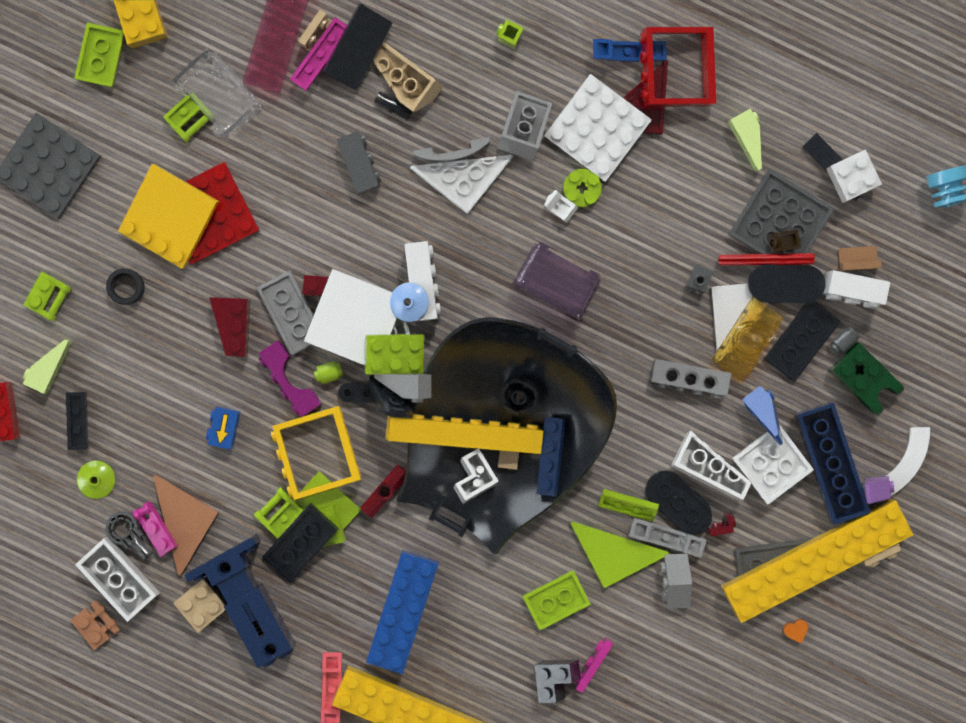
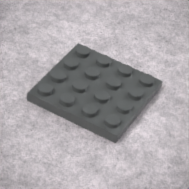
(47, 165)
(780, 207)

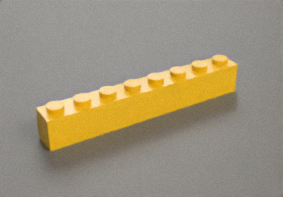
(465, 434)

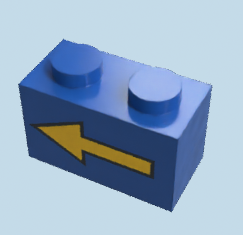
(223, 427)

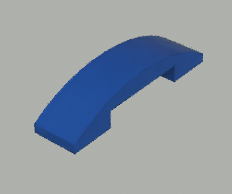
(625, 50)

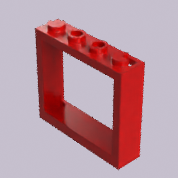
(708, 67)

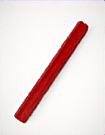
(764, 259)

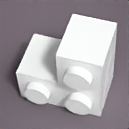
(479, 477)

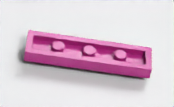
(319, 55)

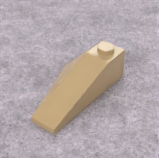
(408, 81)

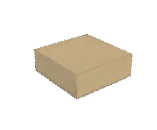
(508, 459)

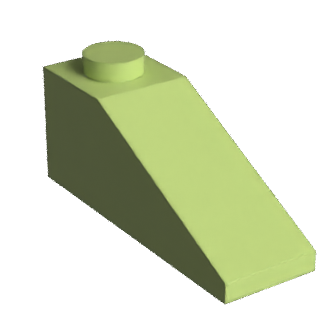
(748, 135)
(44, 371)

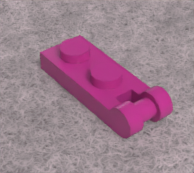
(155, 529)

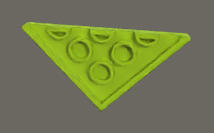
(614, 555)

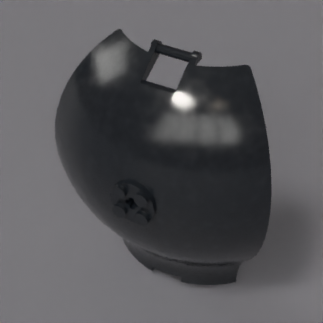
(481, 377)

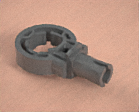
(134, 532)

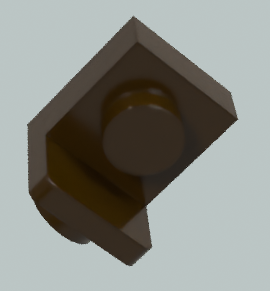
(784, 241)

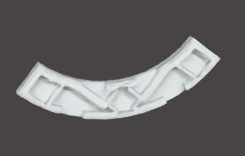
(912, 459)

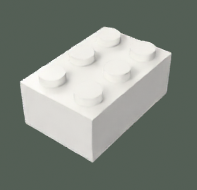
(855, 289)

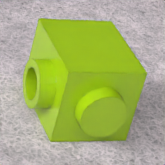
(509, 33)

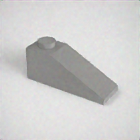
(408, 385)

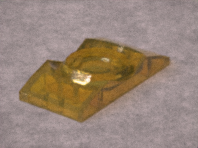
(747, 339)

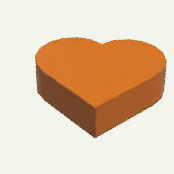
(796, 630)

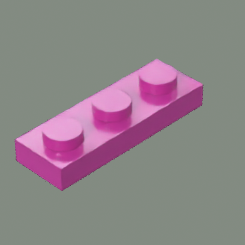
(593, 663)

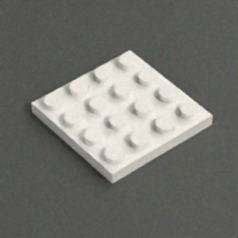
(597, 127)

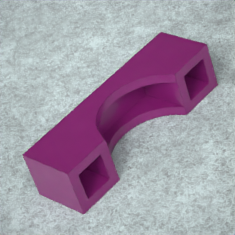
(275, 359)

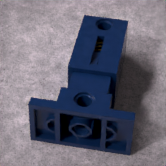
(247, 603)

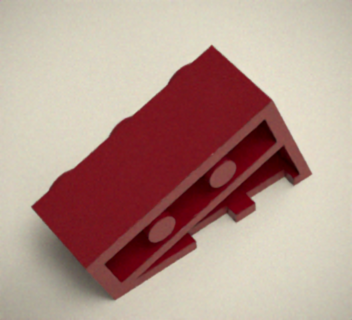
(233, 322)

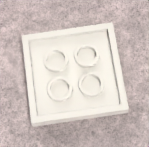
(772, 466)

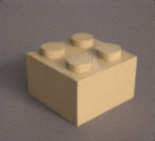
(201, 604)

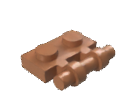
(91, 629)

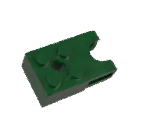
(869, 381)

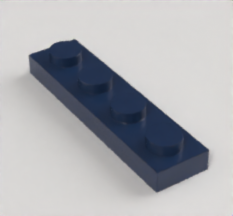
(551, 456)

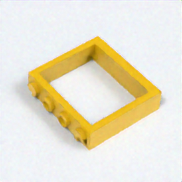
(346, 443)

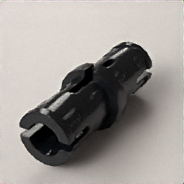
(393, 106)

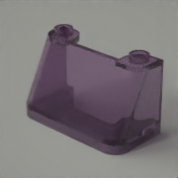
(557, 281)

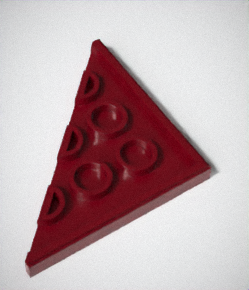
(656, 114)

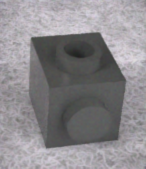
(699, 279)

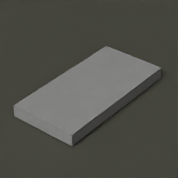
(288, 310)

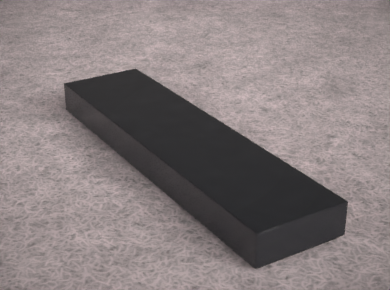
(822, 153)

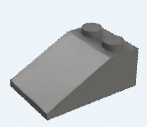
(524, 125)

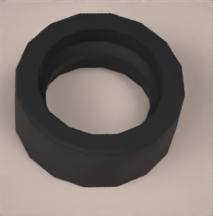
(112, 279)

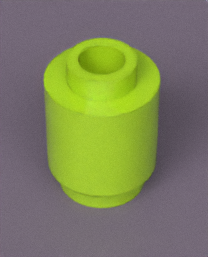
(328, 372)

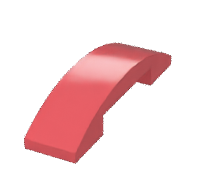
(330, 682)

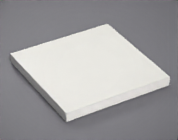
(347, 314)

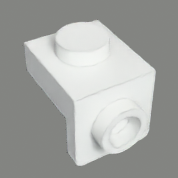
(560, 206)

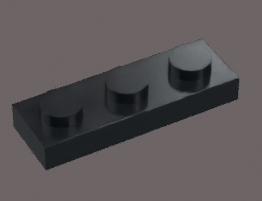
(77, 420)

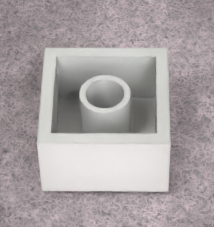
(854, 176)

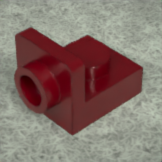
(719, 528)

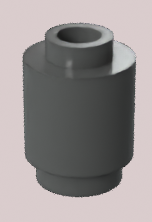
(844, 340)

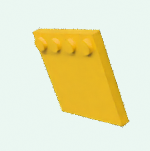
(168, 216)

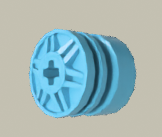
(949, 186)

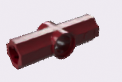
(376, 500)

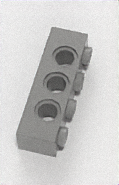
(720, 379)

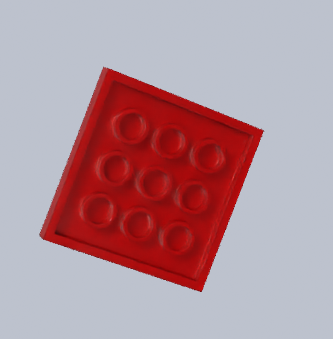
(231, 218)

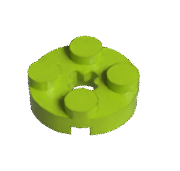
(575, 179)

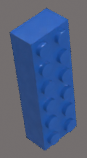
(402, 612)

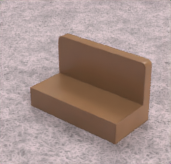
(858, 258)

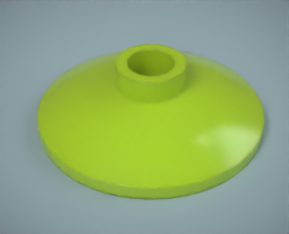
(105, 478)

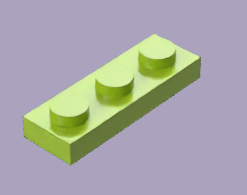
(628, 505)

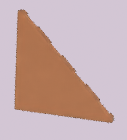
(185, 519)

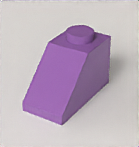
(878, 488)

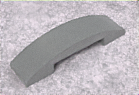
(476, 146)
(667, 537)

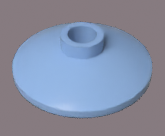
(418, 305)

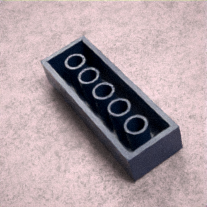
(832, 463)

